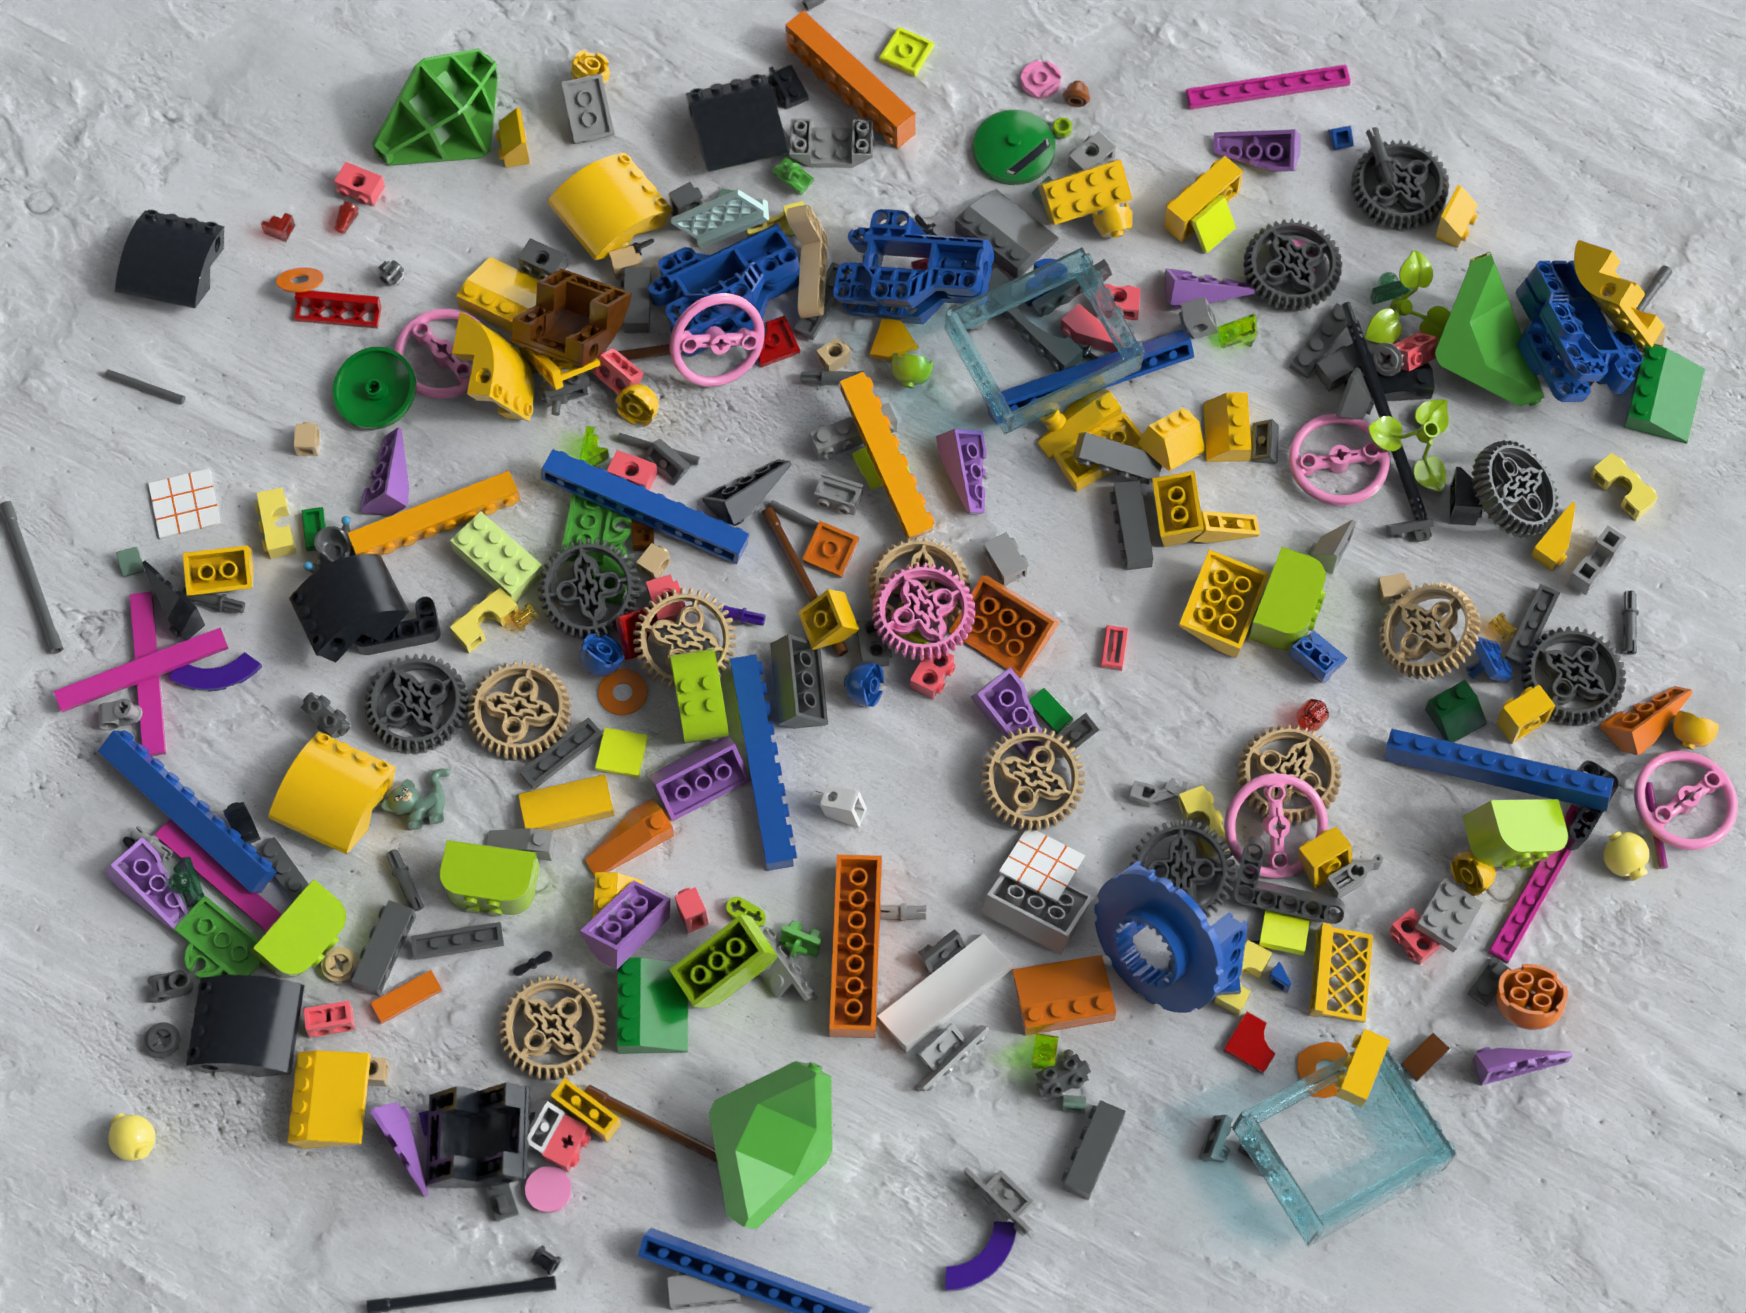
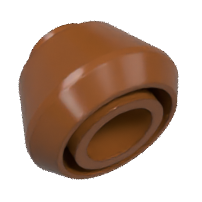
(1076, 94)

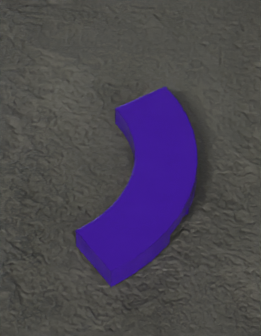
(216, 678)
(984, 1264)

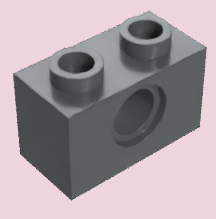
(537, 252)

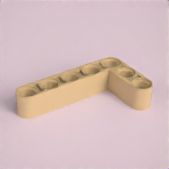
(812, 262)

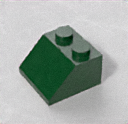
(1456, 712)

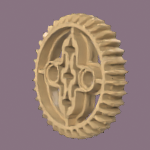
(922, 552)
(1425, 620)
(675, 634)
(525, 717)
(1307, 740)
(1023, 774)
(555, 1037)

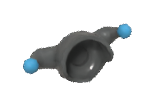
(331, 545)

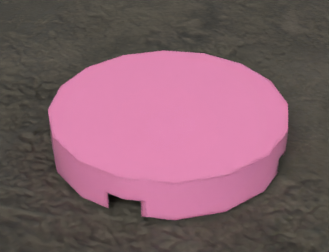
(1040, 79)
(548, 1189)

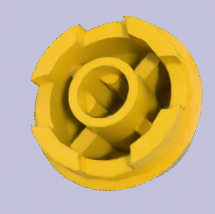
(589, 64)
(1113, 220)

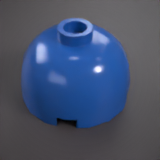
(600, 655)
(863, 684)

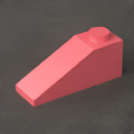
(1086, 329)

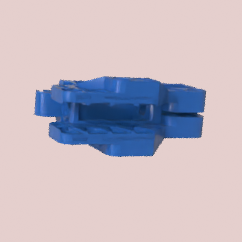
(752, 268)
(944, 281)
(1570, 318)

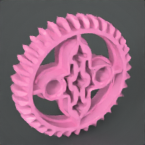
(919, 619)

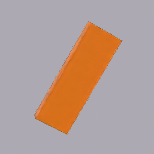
(406, 996)

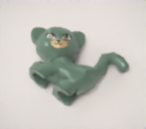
(406, 800)

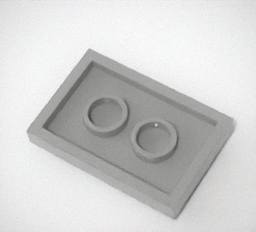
(587, 108)
(1448, 915)

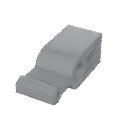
(1344, 882)

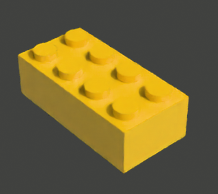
(1221, 179)
(1085, 192)

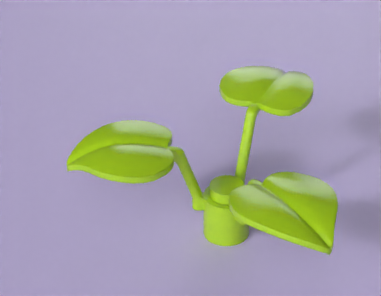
(1384, 325)
(1434, 420)

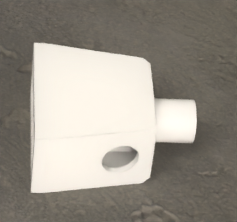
(841, 804)

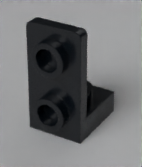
(241, 821)

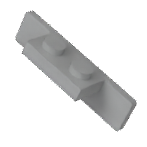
(784, 973)
(945, 1051)
(1006, 1196)

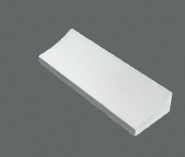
(945, 992)

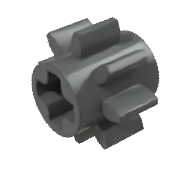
(391, 273)

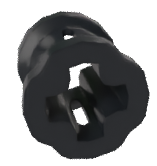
(546, 1260)

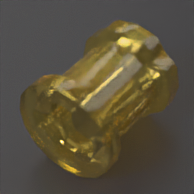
(524, 617)
(1503, 627)

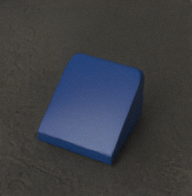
(1341, 137)
(1279, 978)

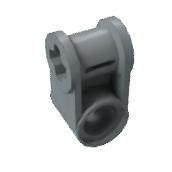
(118, 714)

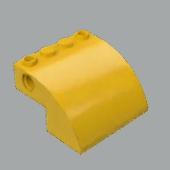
(609, 205)
(1615, 295)
(498, 359)
(331, 792)

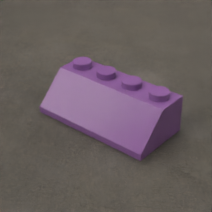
(699, 778)
(626, 923)

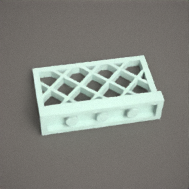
(722, 226)

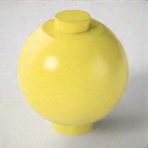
(1626, 854)
(131, 1137)

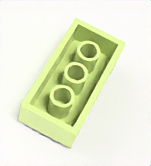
(497, 557)

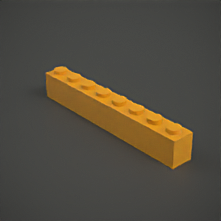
(886, 456)
(435, 516)

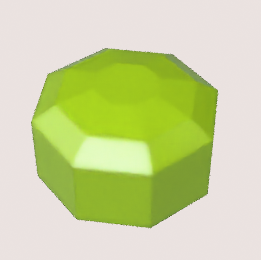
(1062, 127)

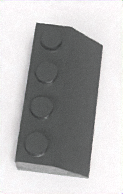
(798, 683)

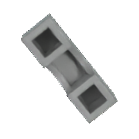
(1597, 560)

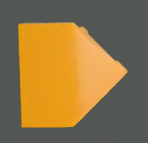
(892, 338)

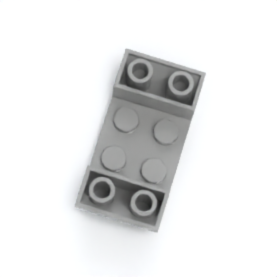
(831, 145)

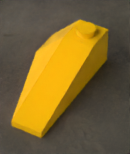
(1081, 417)

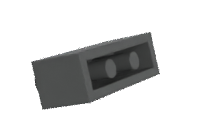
(638, 315)

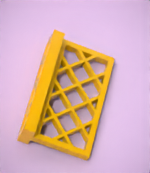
(552, 370)
(1323, 965)

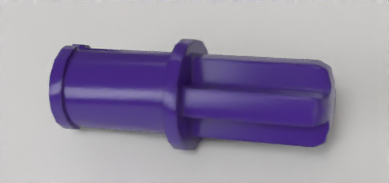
(743, 615)

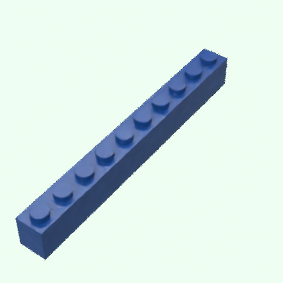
(1158, 354)
(644, 506)
(761, 762)
(1499, 769)
(187, 811)
(742, 1276)

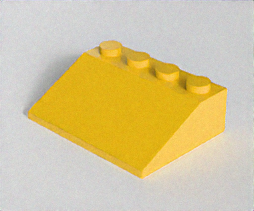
(498, 293)
(1223, 602)
(328, 1099)

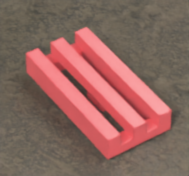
(1112, 664)

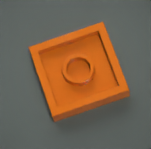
(831, 549)

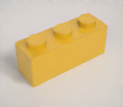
(1361, 1067)
(585, 1110)

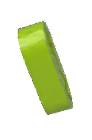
(747, 907)

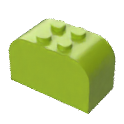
(1290, 600)
(699, 695)
(1515, 832)
(489, 878)
(302, 932)
(724, 963)

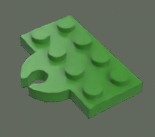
(593, 522)
(217, 941)

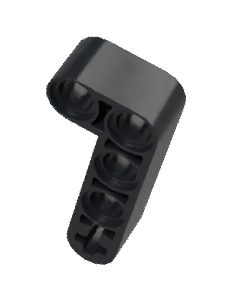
(416, 625)
(1592, 815)

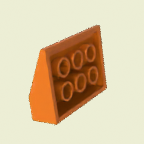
(1007, 626)
(1064, 995)

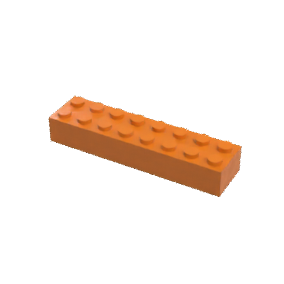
(850, 79)
(855, 946)

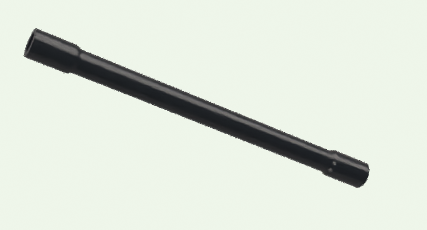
(535, 1285)

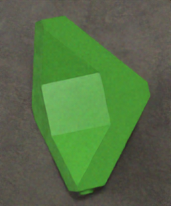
(442, 111)
(1484, 337)
(771, 1139)

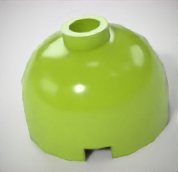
(911, 369)

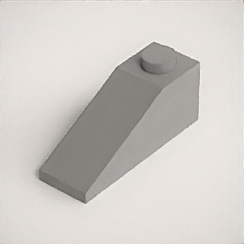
(525, 840)
(693, 1292)

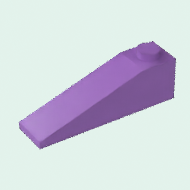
(1265, 149)
(1185, 287)
(963, 458)
(389, 479)
(1008, 708)
(146, 882)
(1505, 1063)
(398, 1131)

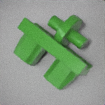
(793, 176)
(799, 941)

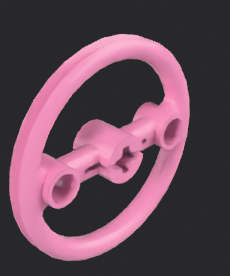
(716, 340)
(442, 359)
(1336, 461)
(1714, 774)
(1275, 815)

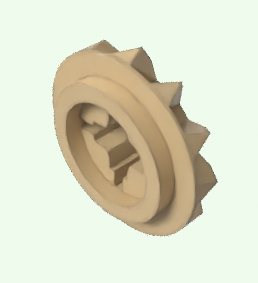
(329, 963)

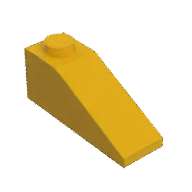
(1227, 527)
(1555, 543)

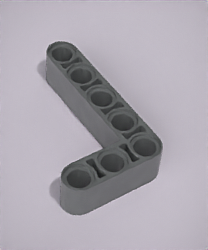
(1281, 892)

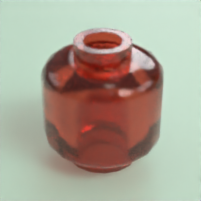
(1312, 715)

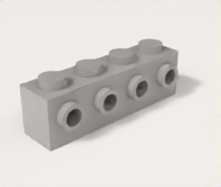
(843, 435)

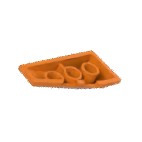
(1643, 725)
(635, 834)

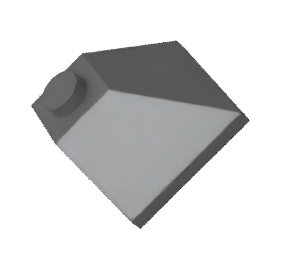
(1332, 546)

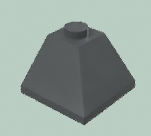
(1356, 398)

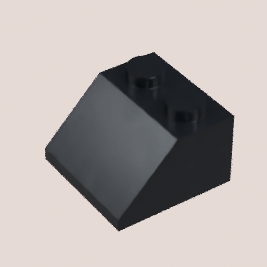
(1463, 503)

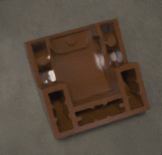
(571, 318)

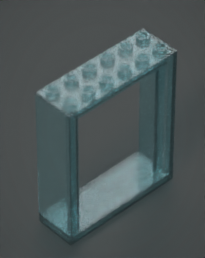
(1030, 285)
(1285, 1188)

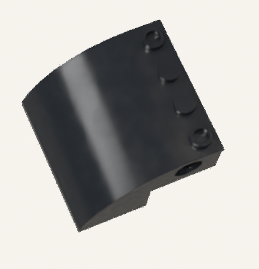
(736, 122)
(169, 258)
(348, 601)
(245, 1025)
(477, 1136)

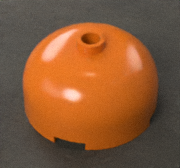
(1531, 997)

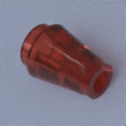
(346, 215)

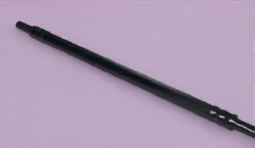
(1383, 410)

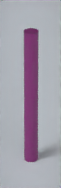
(1659, 845)

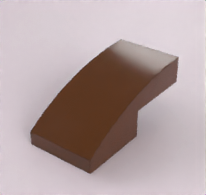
(641, 536)
(1424, 1057)

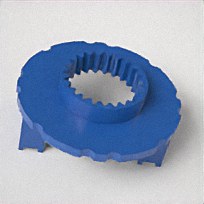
(1202, 955)

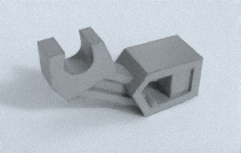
(1168, 793)

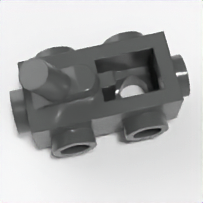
(572, 389)
(329, 720)
(1063, 1076)

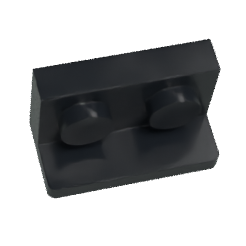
(788, 86)

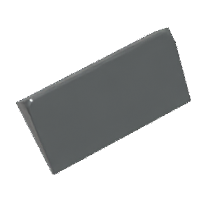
(1265, 442)
(667, 460)

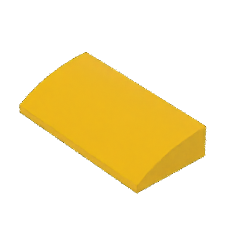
(1118, 429)
(567, 804)

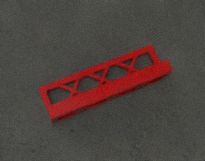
(338, 301)

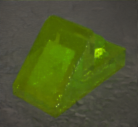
(1238, 331)
(590, 451)
(1044, 1051)

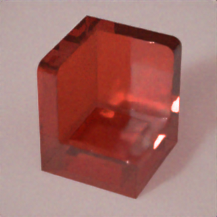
(279, 227)

